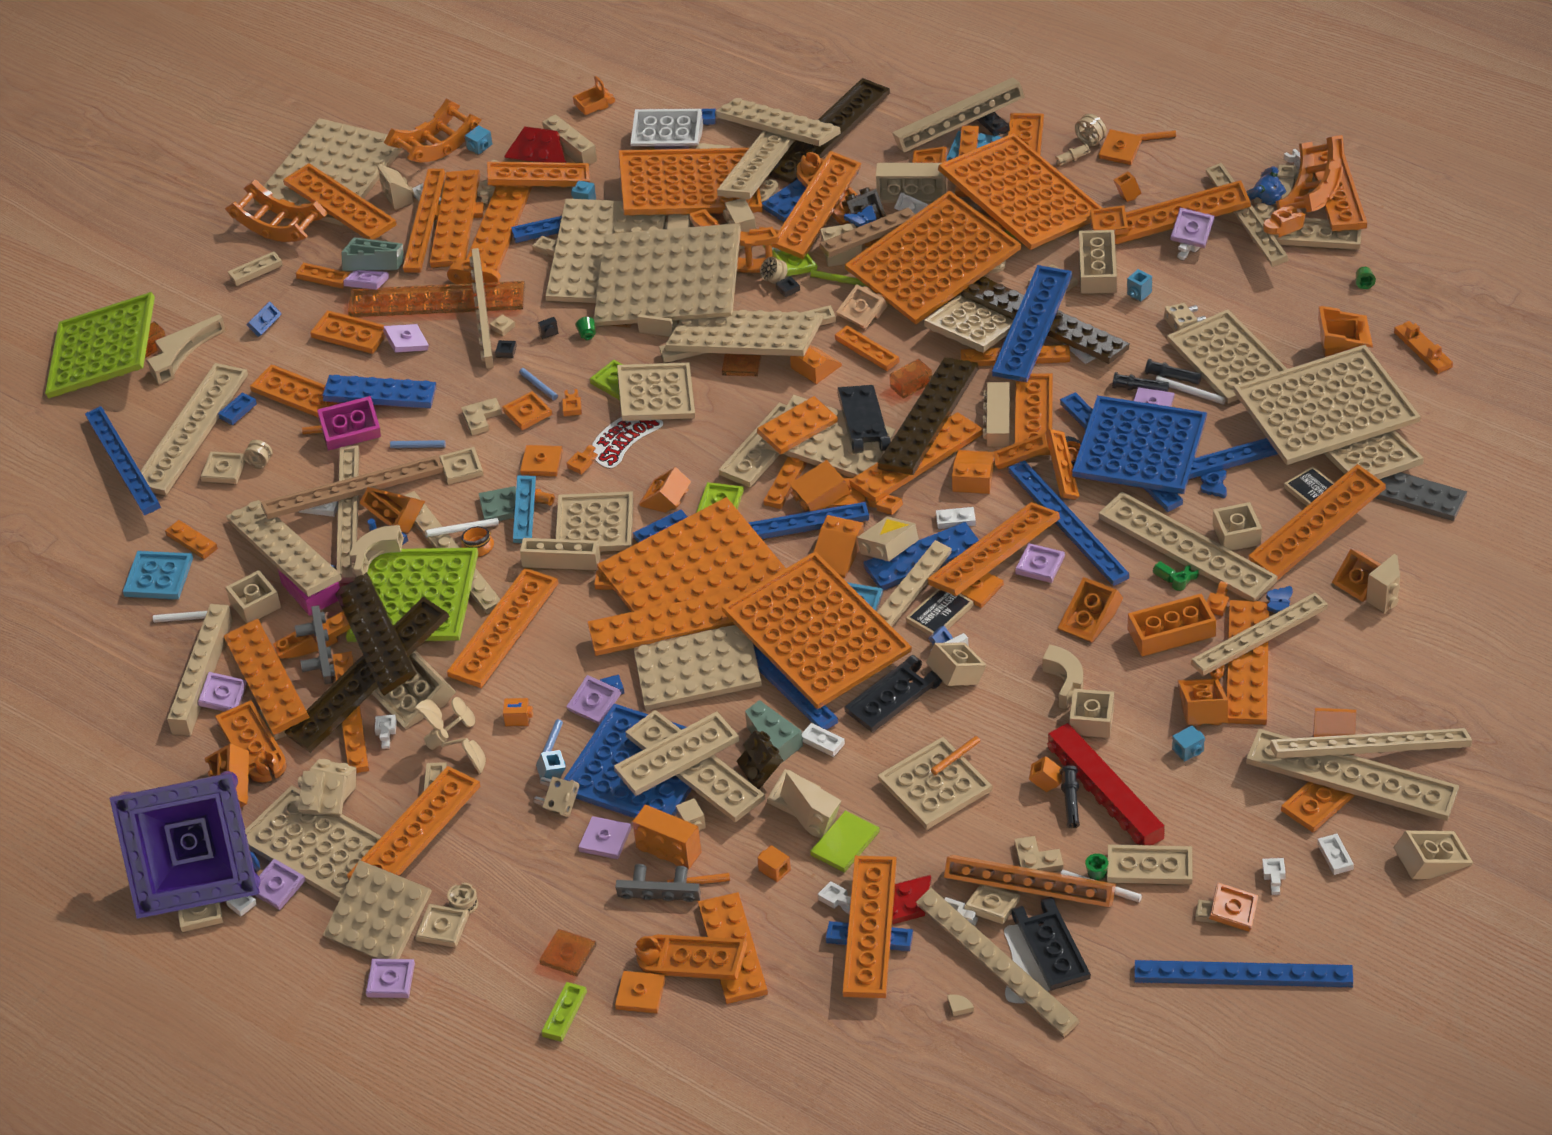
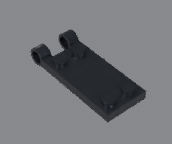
(863, 417)
(891, 694)
(1052, 945)

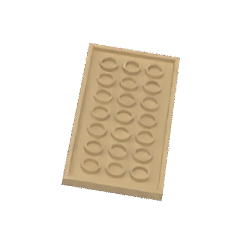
(747, 333)
(313, 845)

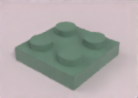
(498, 503)

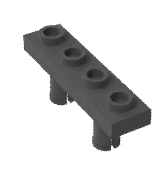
(324, 652)
(658, 890)

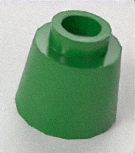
(1365, 278)
(586, 327)
(1096, 866)

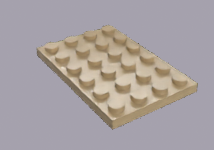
(1224, 353)
(835, 446)
(696, 667)

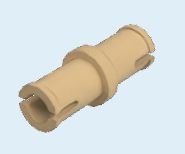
(1072, 154)

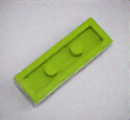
(564, 1012)

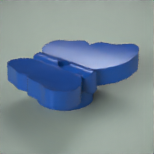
(862, 218)
(1214, 484)
(1279, 599)

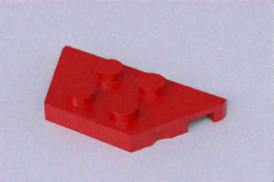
(537, 146)
(906, 896)

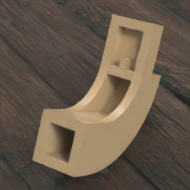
(373, 544)
(1067, 666)

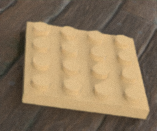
(969, 323)
(655, 391)
(1379, 455)
(597, 518)
(933, 796)
(377, 912)

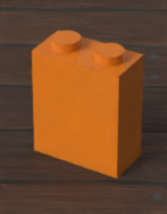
(819, 487)

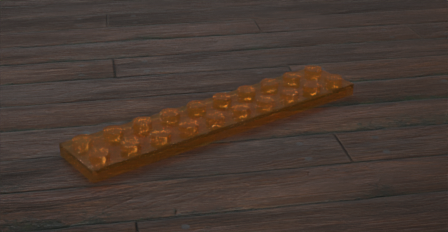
(434, 299)

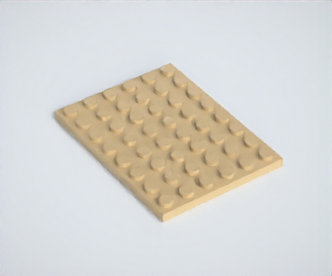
(339, 151)
(580, 245)
(668, 274)
(1326, 404)

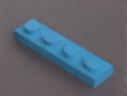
(524, 508)

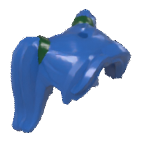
(1265, 186)

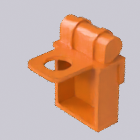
(593, 98)

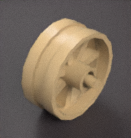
(1091, 131)

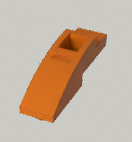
(296, 646)

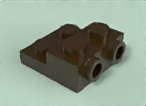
(867, 197)
(759, 758)

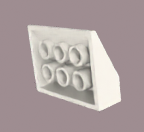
(667, 127)

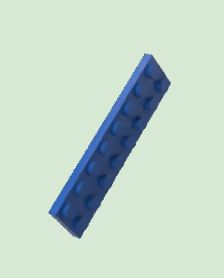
(1032, 323)

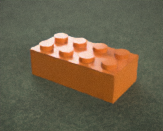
(1171, 624)

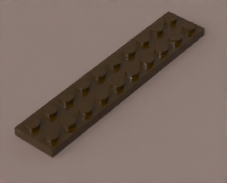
(844, 114)
(1064, 327)
(928, 416)
(375, 634)
(358, 680)

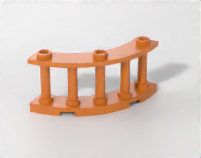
(412, 140)
(1327, 186)
(305, 213)
(754, 237)

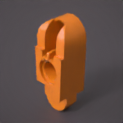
(1284, 221)
(461, 273)

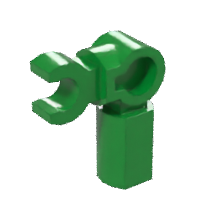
(1178, 579)

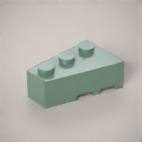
(371, 255)
(781, 731)

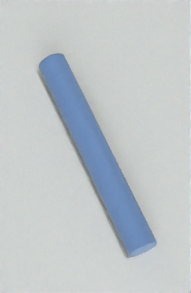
(538, 384)
(418, 444)
(553, 736)

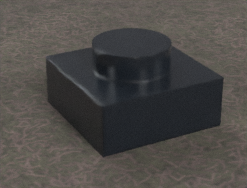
(787, 286)
(548, 328)
(505, 349)

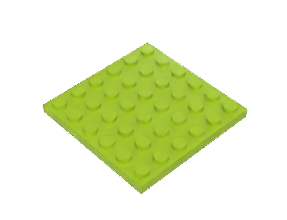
(100, 345)
(432, 573)

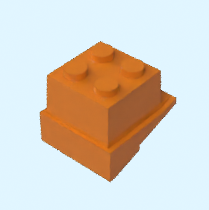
(1342, 330)

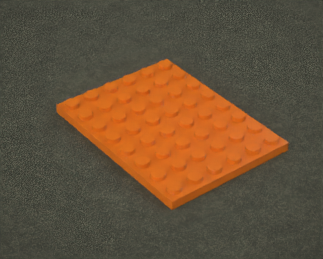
(678, 180)
(1020, 190)
(932, 257)
(692, 560)
(816, 629)

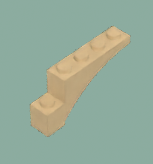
(177, 346)

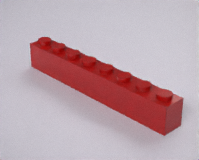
(1106, 786)

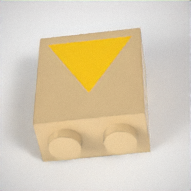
(887, 538)

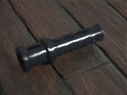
(1164, 370)
(1131, 382)
(1070, 788)

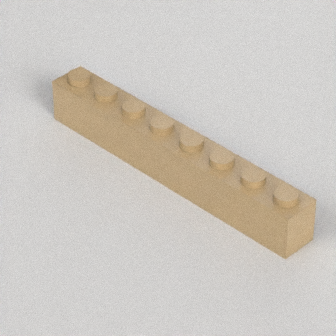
(958, 114)
(202, 661)

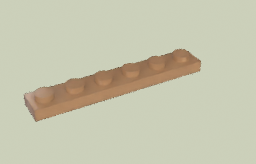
(865, 233)

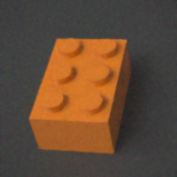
(667, 836)

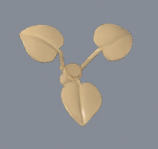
(439, 735)

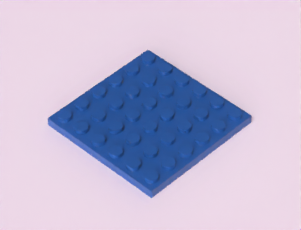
(1140, 444)
(601, 783)

